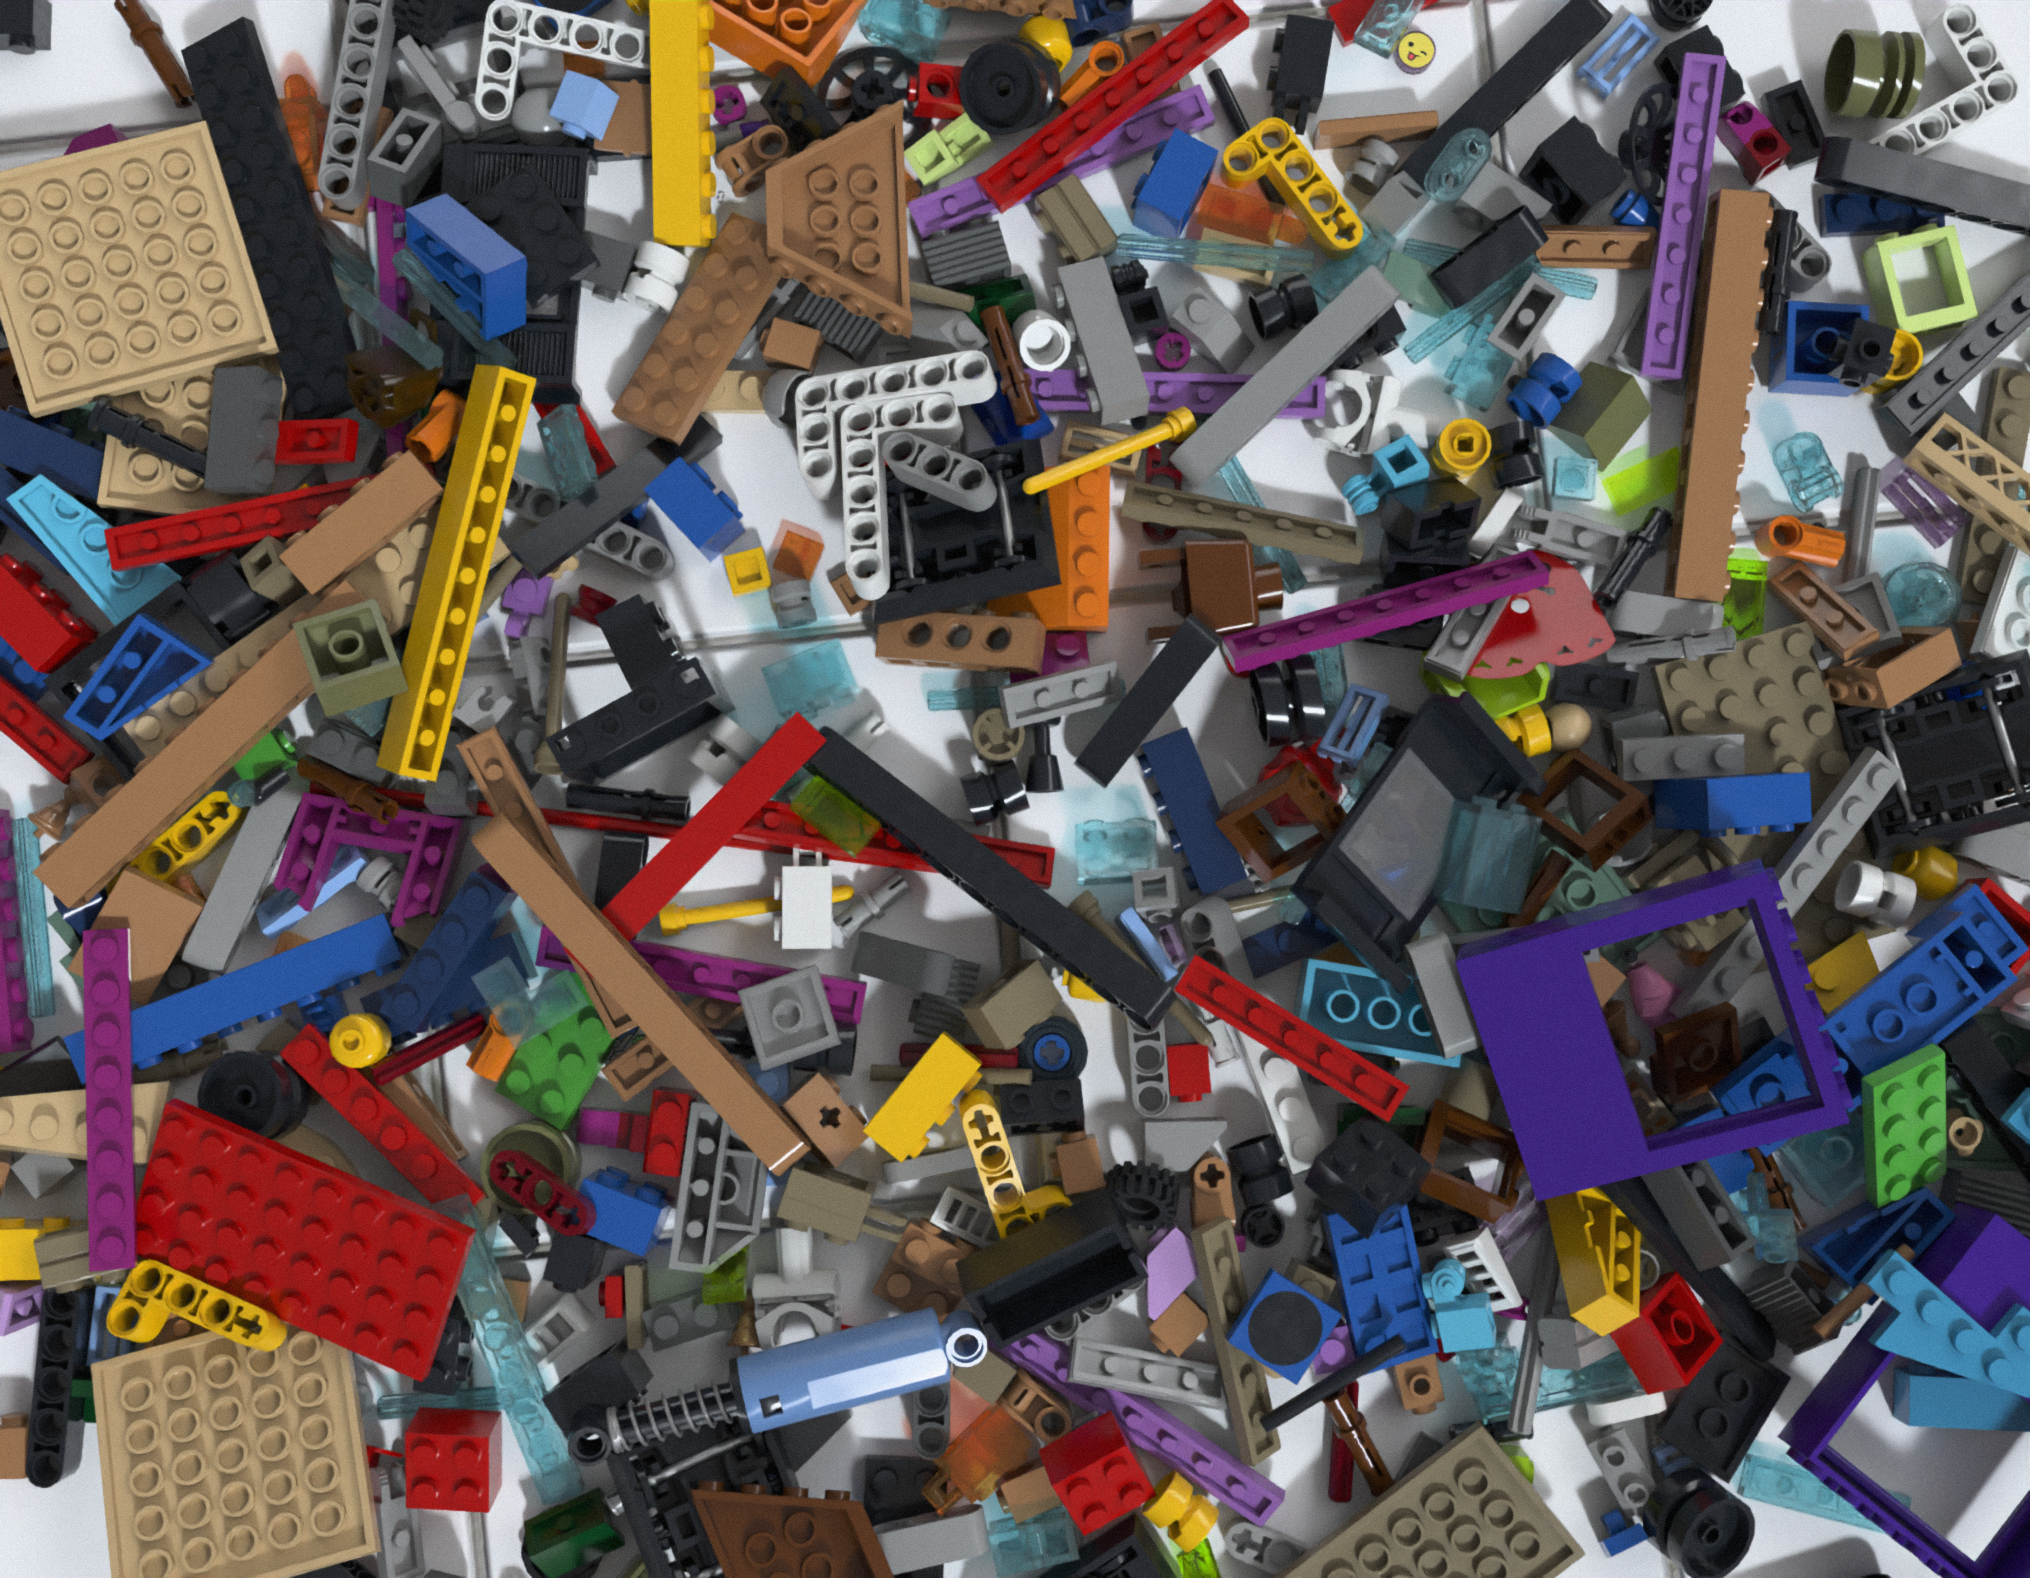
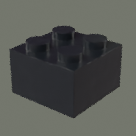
(1573, 172)
(640, 640)
(1367, 1174)
(602, 1382)

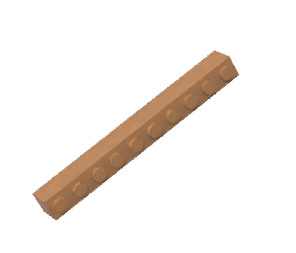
(1717, 395)
(187, 765)

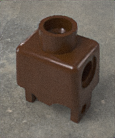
(1216, 585)

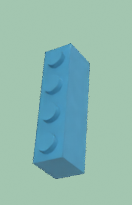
(1949, 1400)

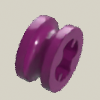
(739, 111)
(1179, 340)
(1517, 1312)

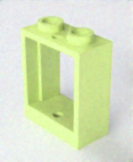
(1885, 288)

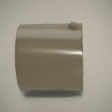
(994, 740)
(1471, 1088)

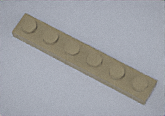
(2007, 430)
(1243, 521)
(1242, 1375)

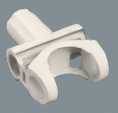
(1378, 414)
(798, 1287)

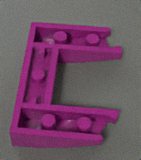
(326, 821)

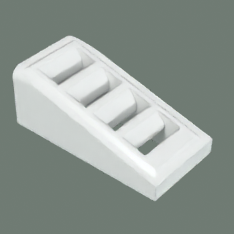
(954, 1226)
(1487, 1254)
(570, 1317)

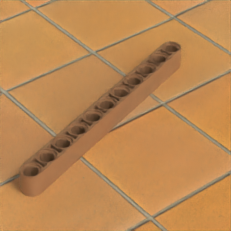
(641, 992)

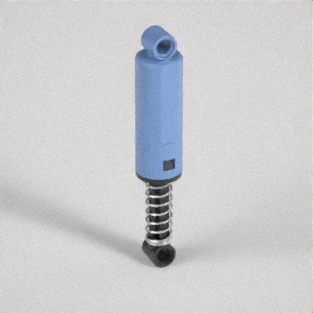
(795, 1382)

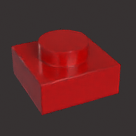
(612, 1294)

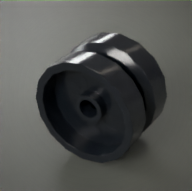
(1009, 85)
(1287, 701)
(256, 1092)
(1698, 1524)

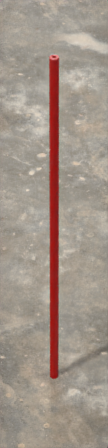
(604, 822)

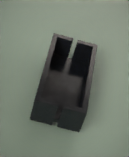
(1051, 1269)

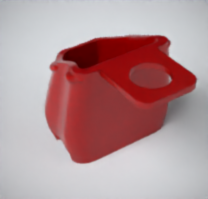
(1283, 809)

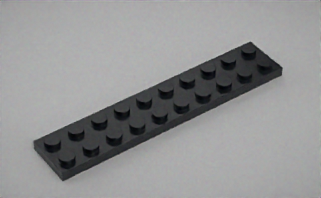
(274, 217)

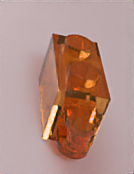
(306, 126)
(1249, 217)
(978, 1459)

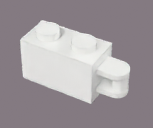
(805, 904)

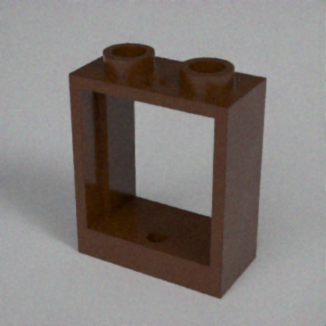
(1608, 833)
(1257, 843)
(1482, 1136)

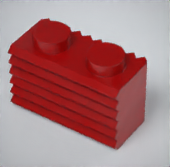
(668, 1130)

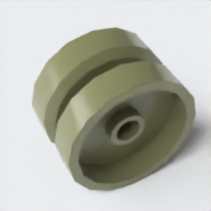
(543, 1142)

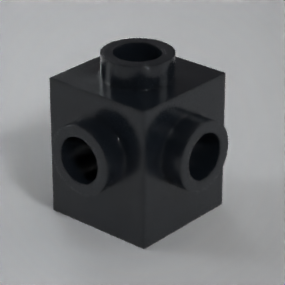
(1861, 353)

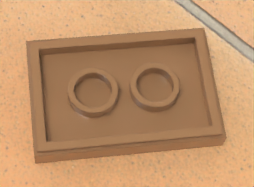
(157, 922)

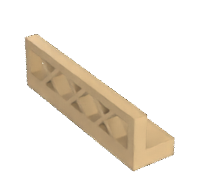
(1969, 488)

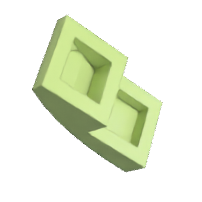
(947, 150)

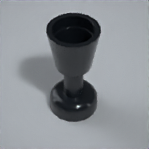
(1043, 768)

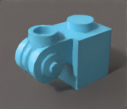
(1392, 468)
(1459, 1319)

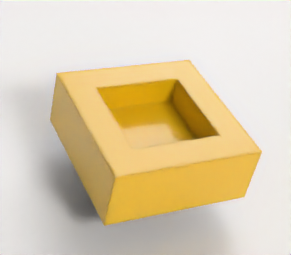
(748, 571)

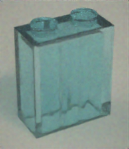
(1487, 855)

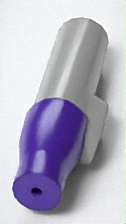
(738, 131)

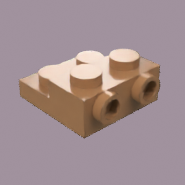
(924, 1270)

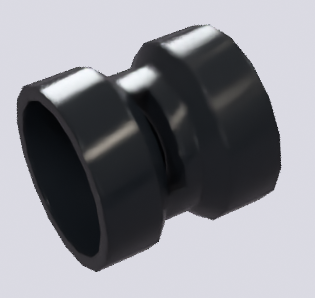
(1268, 1228)

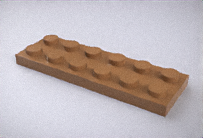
(701, 333)

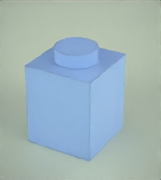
(583, 106)

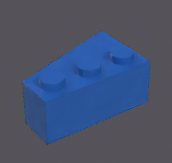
(472, 260)
(134, 676)
(1734, 802)
(1859, 1237)

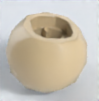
(1568, 726)

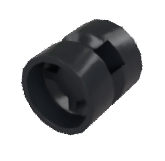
(1276, 309)
(1513, 455)
(995, 793)
(837, 1059)
(1259, 1169)

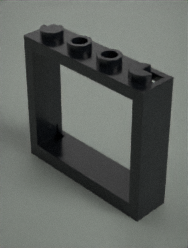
(66, 679)
(640, 724)

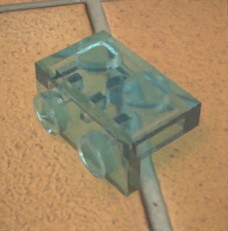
(1114, 850)
(1771, 1227)

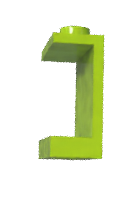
(1495, 696)

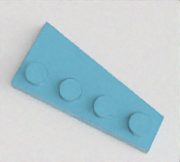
(80, 545)

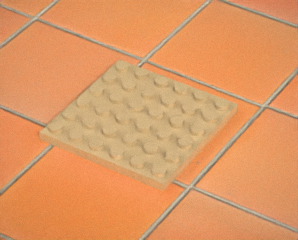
(125, 270)
(233, 1458)

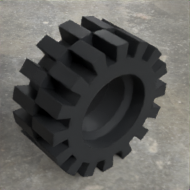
(426, 18)
(1144, 1194)

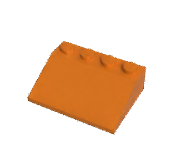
(784, 33)
(1082, 541)

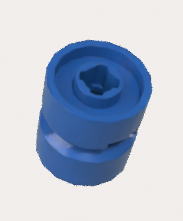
(1548, 385)

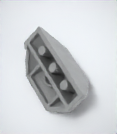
(717, 1195)

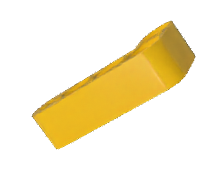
(1296, 193)
(177, 843)
(1002, 1168)
(205, 1309)

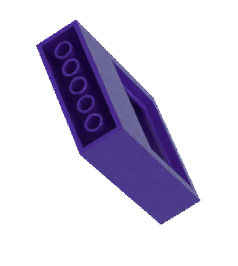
(1560, 1059)
(1984, 1271)

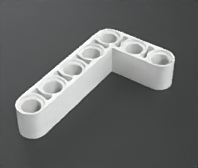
(563, 42)
(1968, 81)
(875, 384)
(870, 481)

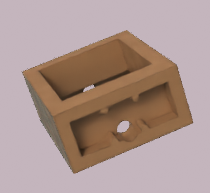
(1896, 672)

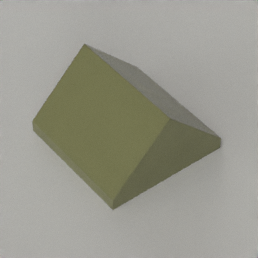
(1601, 414)

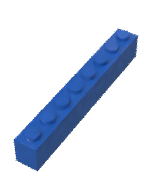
(257, 991)

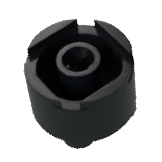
(226, 596)

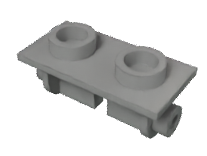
(532, 660)
(1622, 1469)

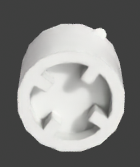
(1041, 340)

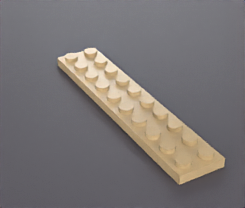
(389, 575)

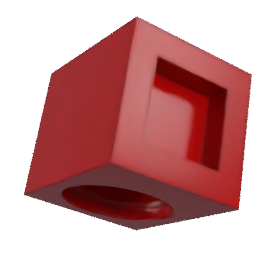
(927, 105)
(1188, 1071)

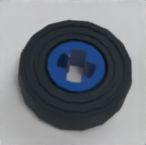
(1066, 1036)

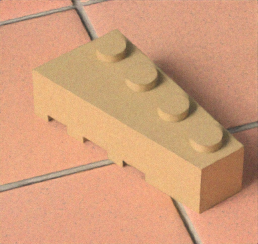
(57, 1122)

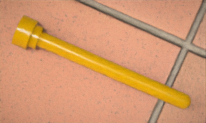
(1176, 426)
(677, 918)

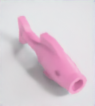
(1651, 995)

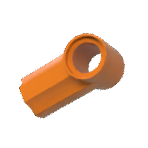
(1088, 75)
(439, 428)
(1802, 542)
(491, 1053)

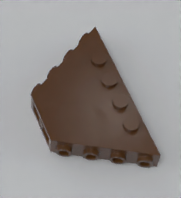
(788, 1533)

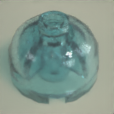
(1923, 594)

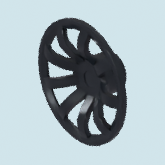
(872, 88)
(1645, 145)

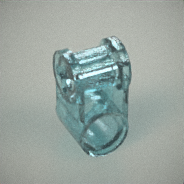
(1811, 472)

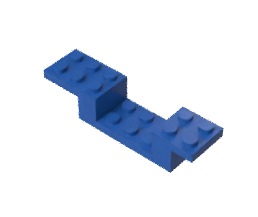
(1917, 1000)

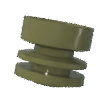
(1874, 74)

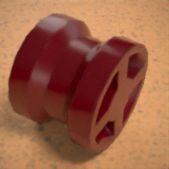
(590, 604)

